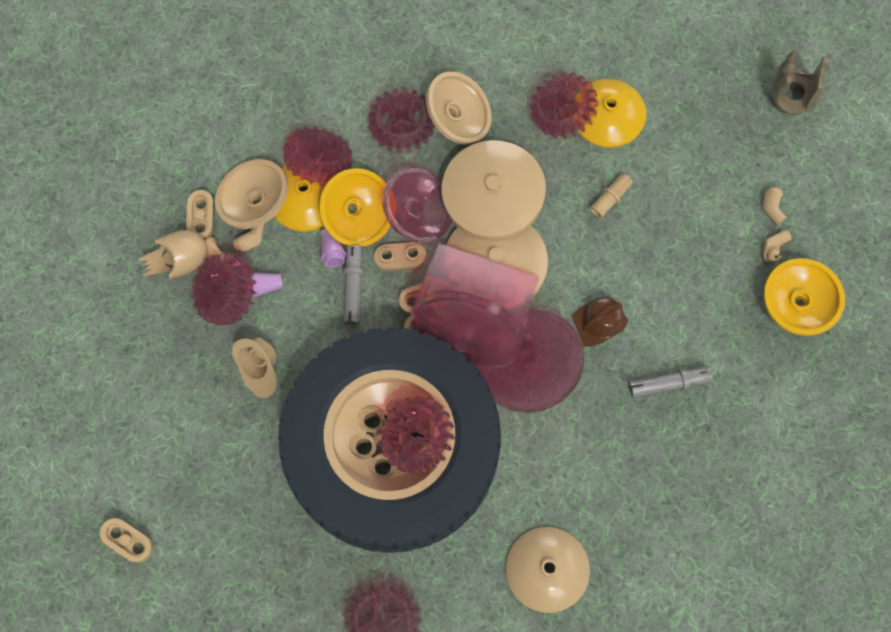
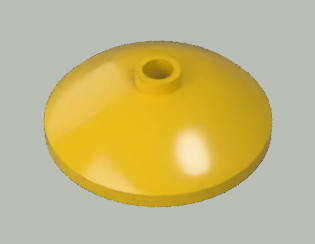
(616, 124)
(365, 193)
(300, 208)
(814, 285)

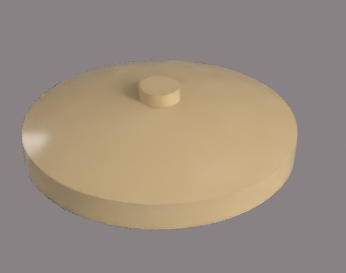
(493, 190)
(522, 252)

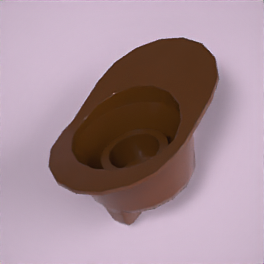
(599, 321)

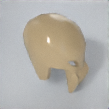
(183, 252)

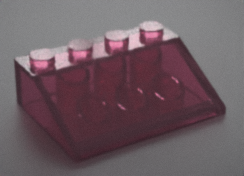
(478, 276)

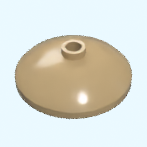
(458, 108)
(246, 186)
(535, 586)

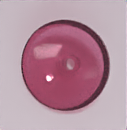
(422, 194)

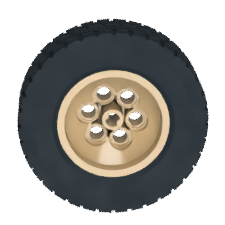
(327, 424)

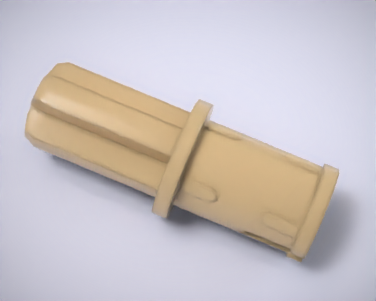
(611, 196)

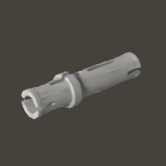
(353, 274)
(681, 379)

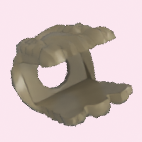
(811, 84)

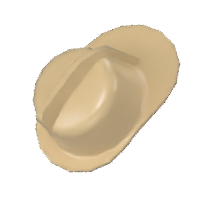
(256, 363)

